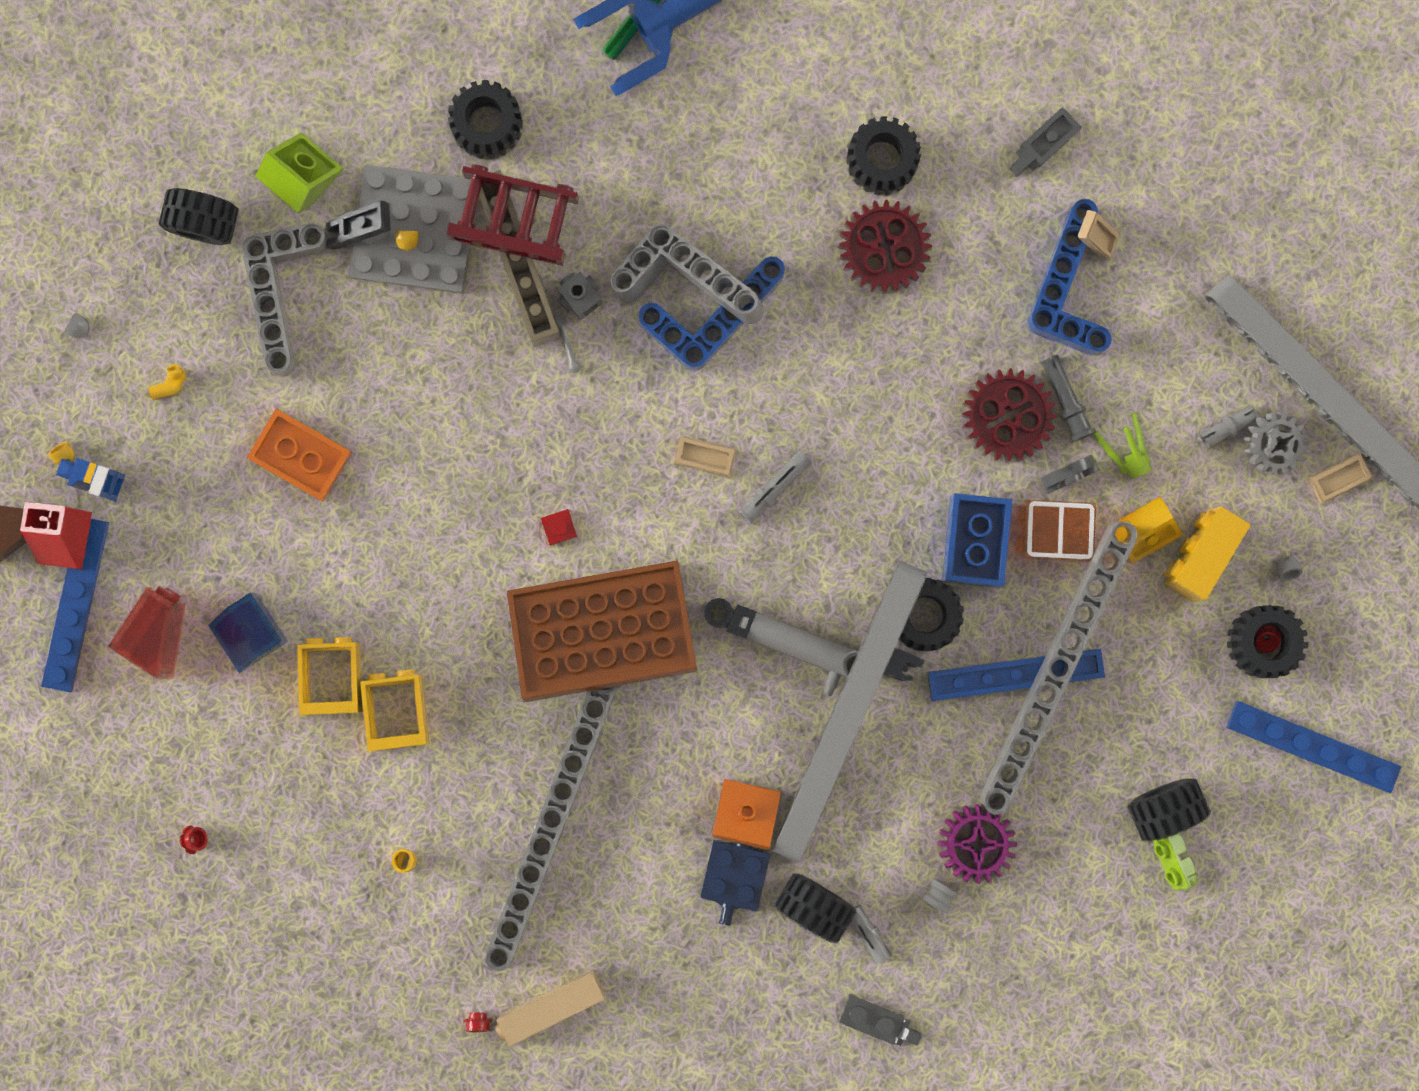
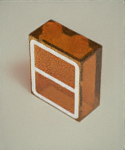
(1056, 530)

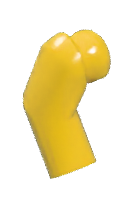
(172, 385)

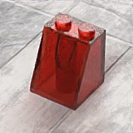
(152, 632)

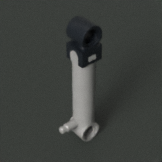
(785, 639)

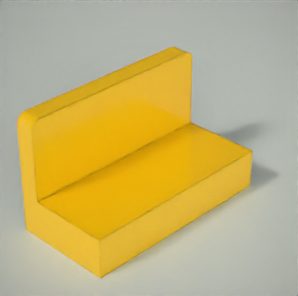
(1154, 529)

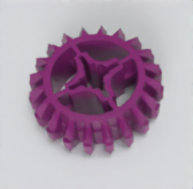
(977, 858)

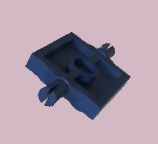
(735, 877)

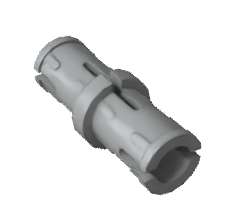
(1229, 427)
(869, 936)

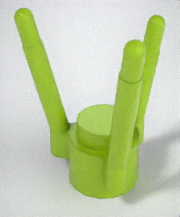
(1136, 462)

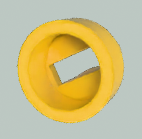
(406, 239)
(62, 451)
(399, 859)

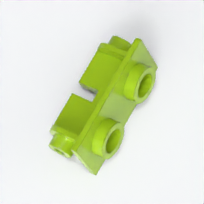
(1178, 872)

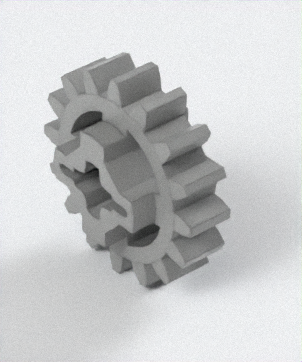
(1288, 445)

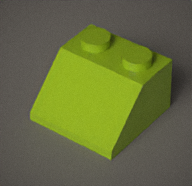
(298, 171)

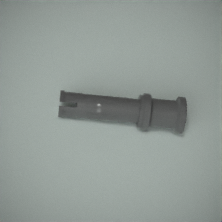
(1072, 411)

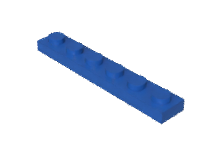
(74, 613)
(1006, 676)
(1313, 747)

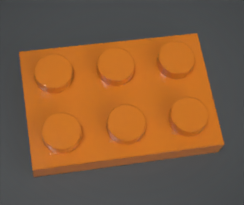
(299, 455)

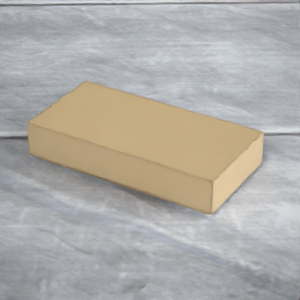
(1098, 235)
(705, 456)
(1340, 478)

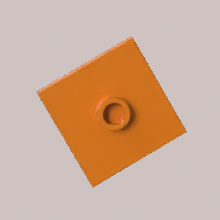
(746, 814)

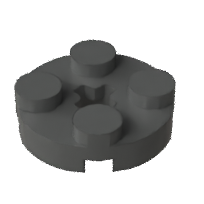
(1069, 474)

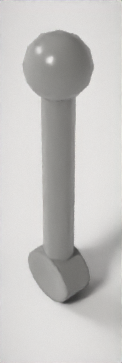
(560, 321)

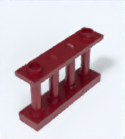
(521, 243)

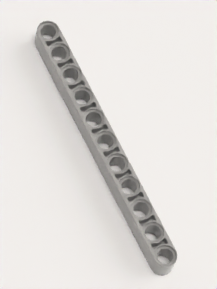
(1317, 387)
(1070, 657)
(849, 710)
(551, 833)

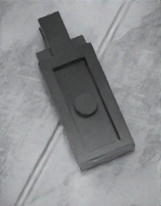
(1045, 142)
(878, 1022)

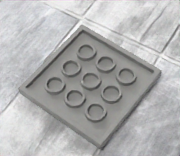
(416, 204)

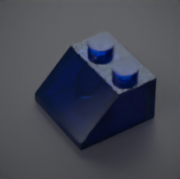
(247, 631)

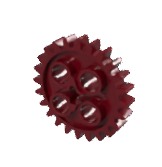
(909, 241)
(996, 393)

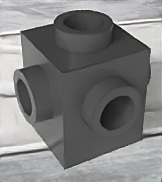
(582, 304)

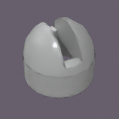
(77, 326)
(1289, 565)

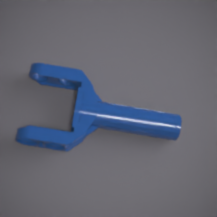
(655, 25)

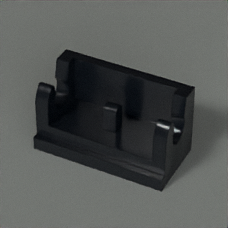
(896, 665)

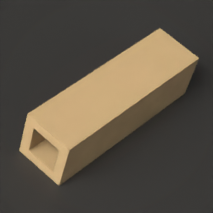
(549, 1008)

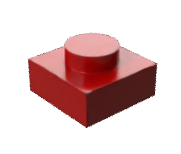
(559, 527)

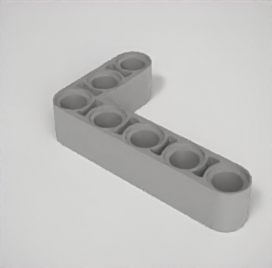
(692, 268)
(271, 290)

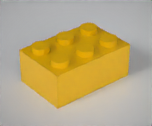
(1205, 553)

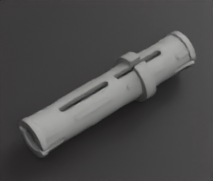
(798, 464)

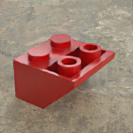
(56, 534)

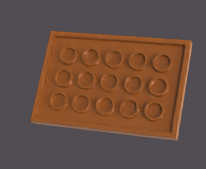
(601, 631)

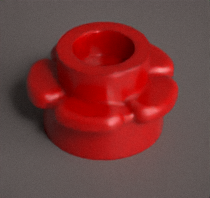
(1270, 644)
(198, 836)
(477, 1022)

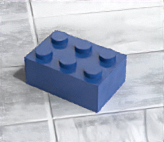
(977, 540)

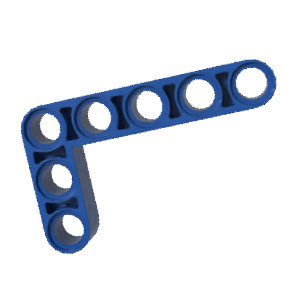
(1062, 283)
(716, 321)

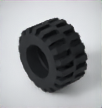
(481, 96)
(876, 178)
(198, 216)
(950, 624)
(1243, 641)
(1169, 809)
(815, 908)

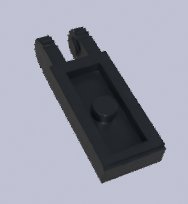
(359, 225)

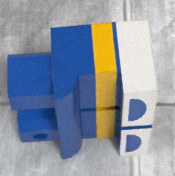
(92, 477)

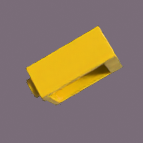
(304, 677)
(379, 680)

